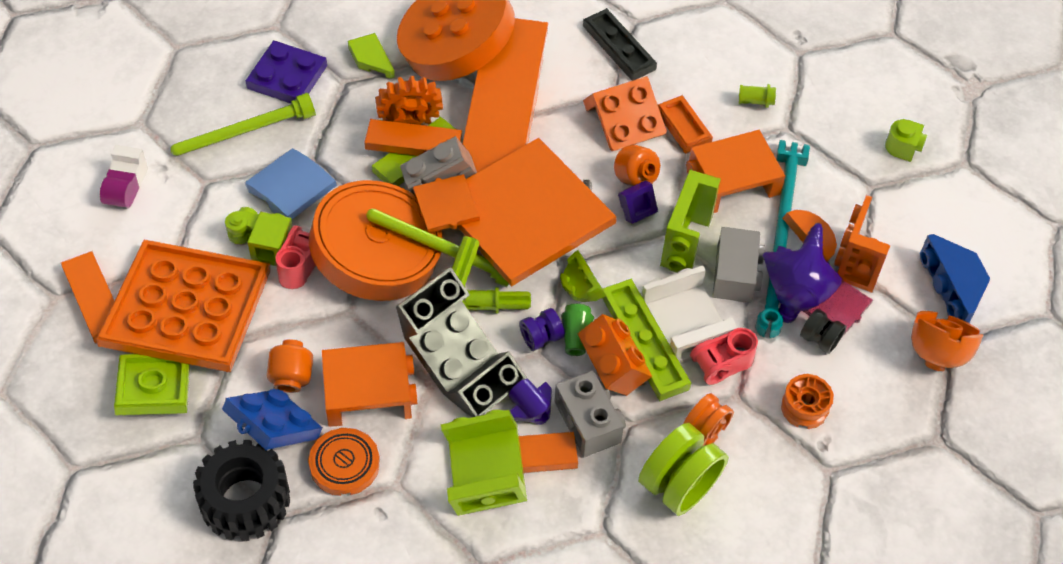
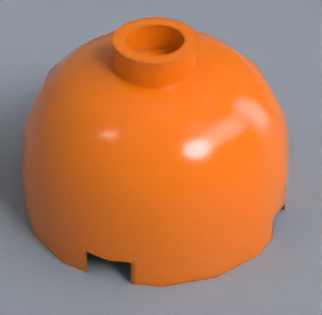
(944, 341)

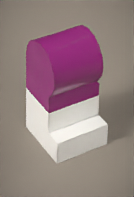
(123, 176)

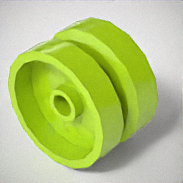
(683, 468)

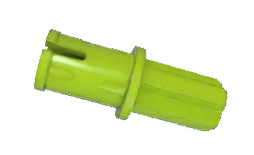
(494, 300)

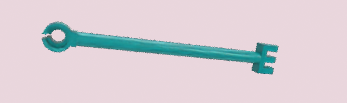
(792, 160)

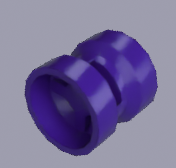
(541, 329)

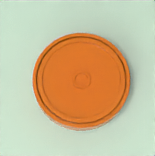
(454, 36)
(364, 255)

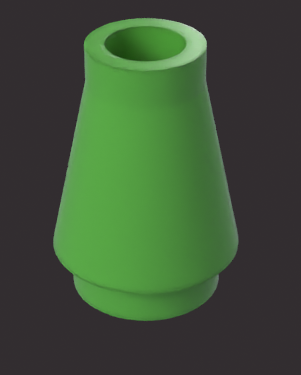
(574, 320)

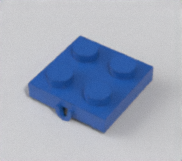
(271, 419)

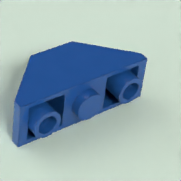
(955, 275)

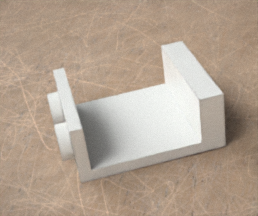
(685, 311)

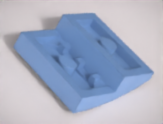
(291, 184)

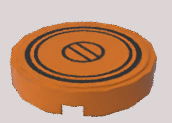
(344, 461)

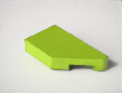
(370, 55)

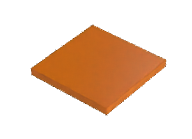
(532, 211)
(185, 305)

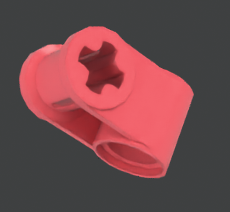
(294, 259)
(721, 359)

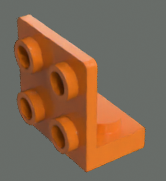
(627, 113)
(863, 256)

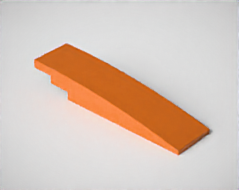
(506, 96)

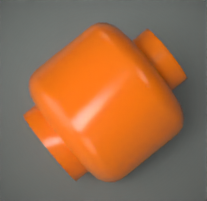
(636, 165)
(289, 366)

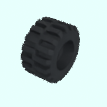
(236, 465)

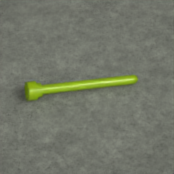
(300, 108)
(431, 241)

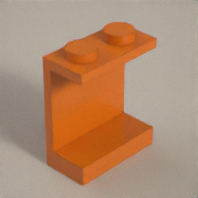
(740, 163)
(367, 379)

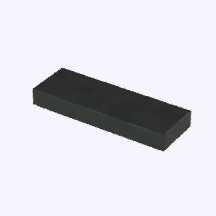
(619, 44)

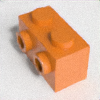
(614, 354)

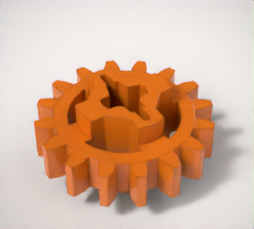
(409, 101)

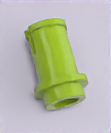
(757, 95)

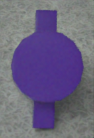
(531, 402)

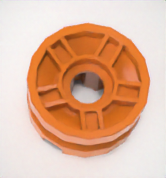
(810, 390)
(710, 417)

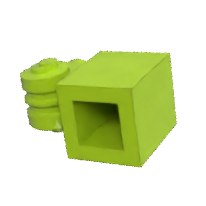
(262, 231)

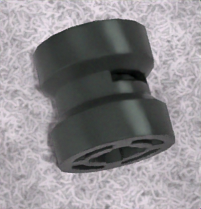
(823, 330)

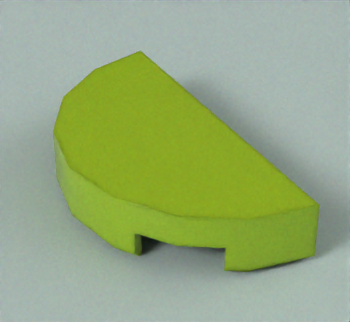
(580, 281)

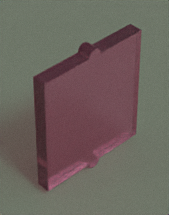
(844, 305)

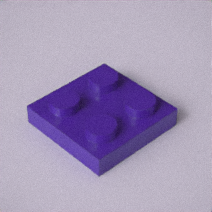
(286, 72)

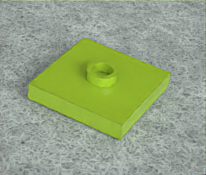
(151, 386)

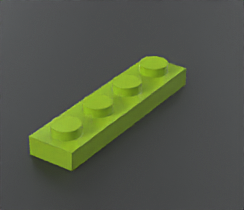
(628, 305)

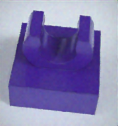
(638, 202)

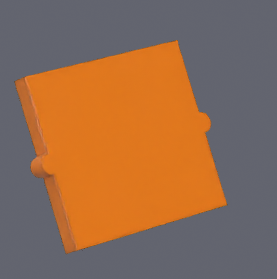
(446, 203)

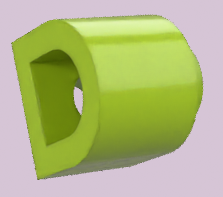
(905, 138)

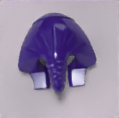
(801, 276)

